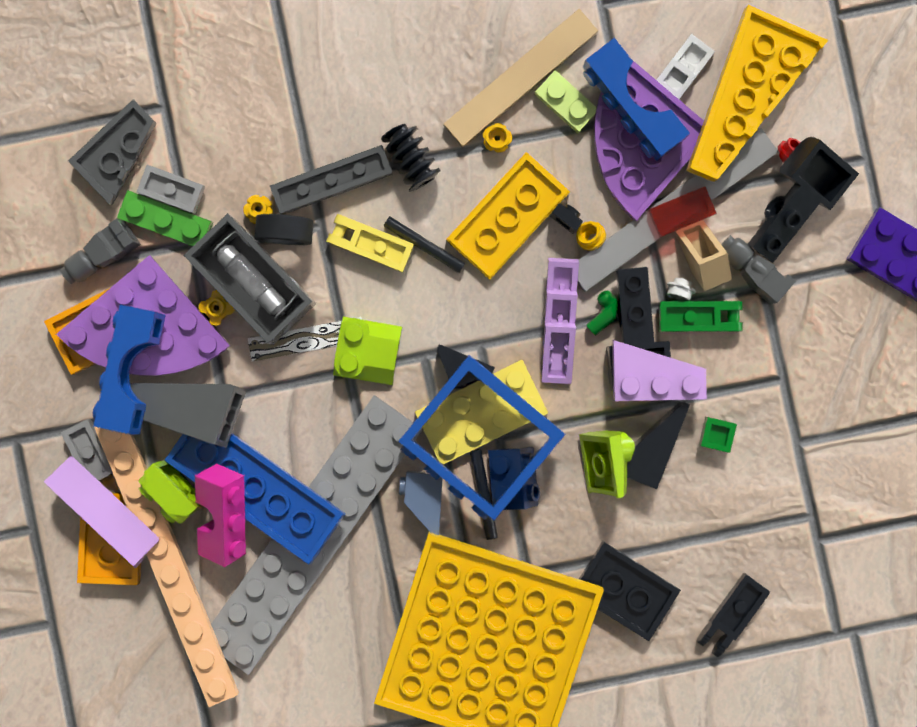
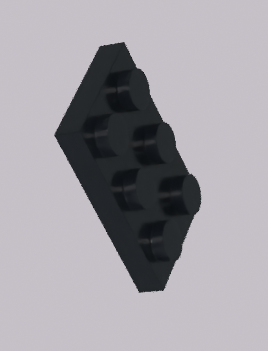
(631, 591)

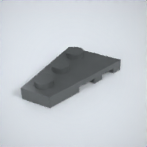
(114, 150)

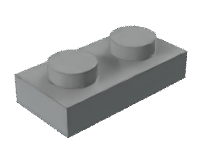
(170, 189)
(87, 449)

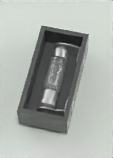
(250, 279)

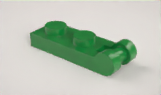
(699, 316)

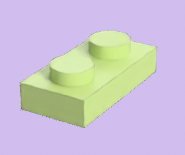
(566, 101)

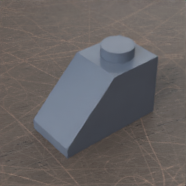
(423, 497)

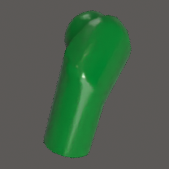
(607, 313)

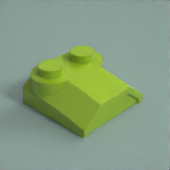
(367, 350)
(606, 460)
(170, 491)

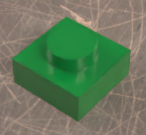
(717, 434)

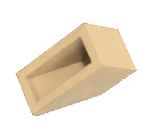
(704, 255)

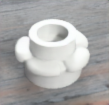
(680, 289)

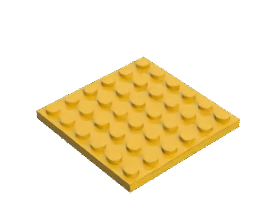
(486, 639)

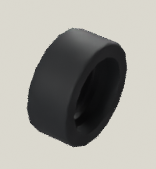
(283, 229)

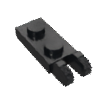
(734, 613)

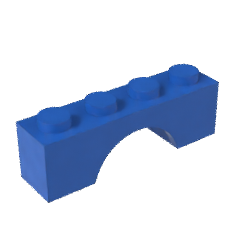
(656, 130)
(118, 405)

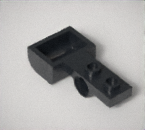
(818, 179)
(635, 315)

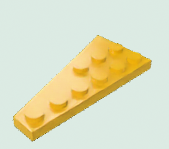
(755, 77)

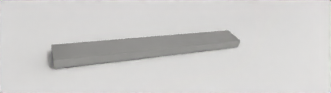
(642, 233)

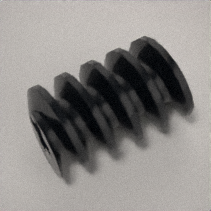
(410, 156)

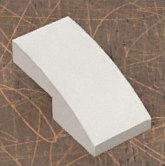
(685, 66)

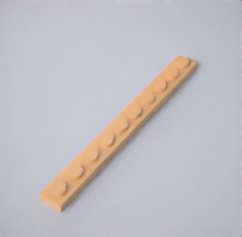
(170, 571)

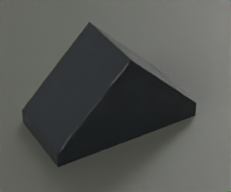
(452, 361)

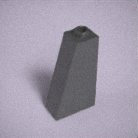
(192, 409)

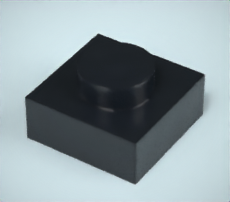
(567, 217)

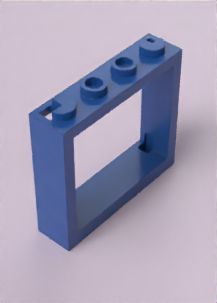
(457, 486)

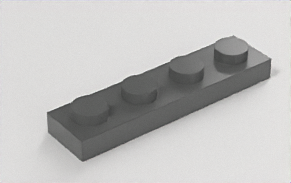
(331, 180)

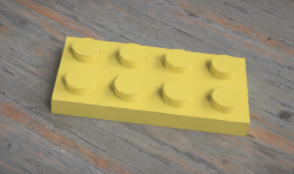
(479, 414)

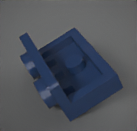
(504, 468)

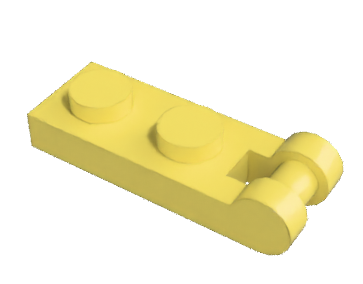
(371, 243)

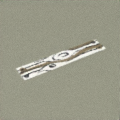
(296, 341)

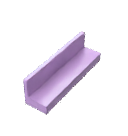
(102, 511)

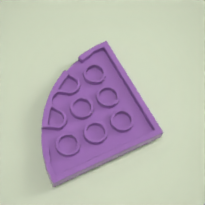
(625, 168)
(186, 334)

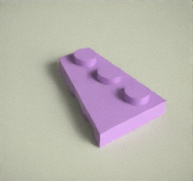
(651, 376)

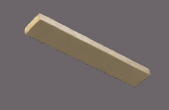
(521, 78)

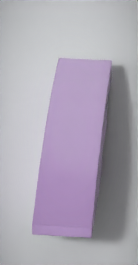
(560, 320)

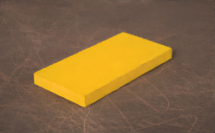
(507, 216)

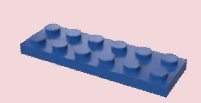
(273, 497)

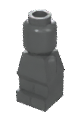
(103, 249)
(757, 271)

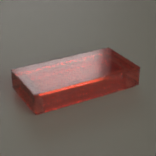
(682, 212)

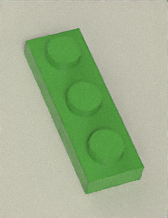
(163, 219)

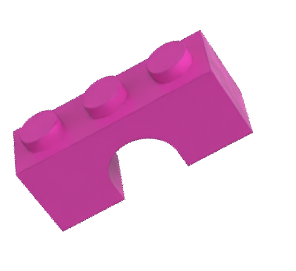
(224, 496)

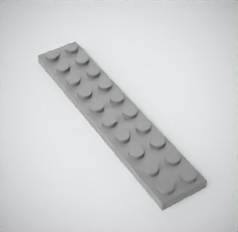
(281, 578)

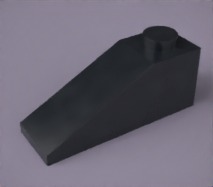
(655, 447)

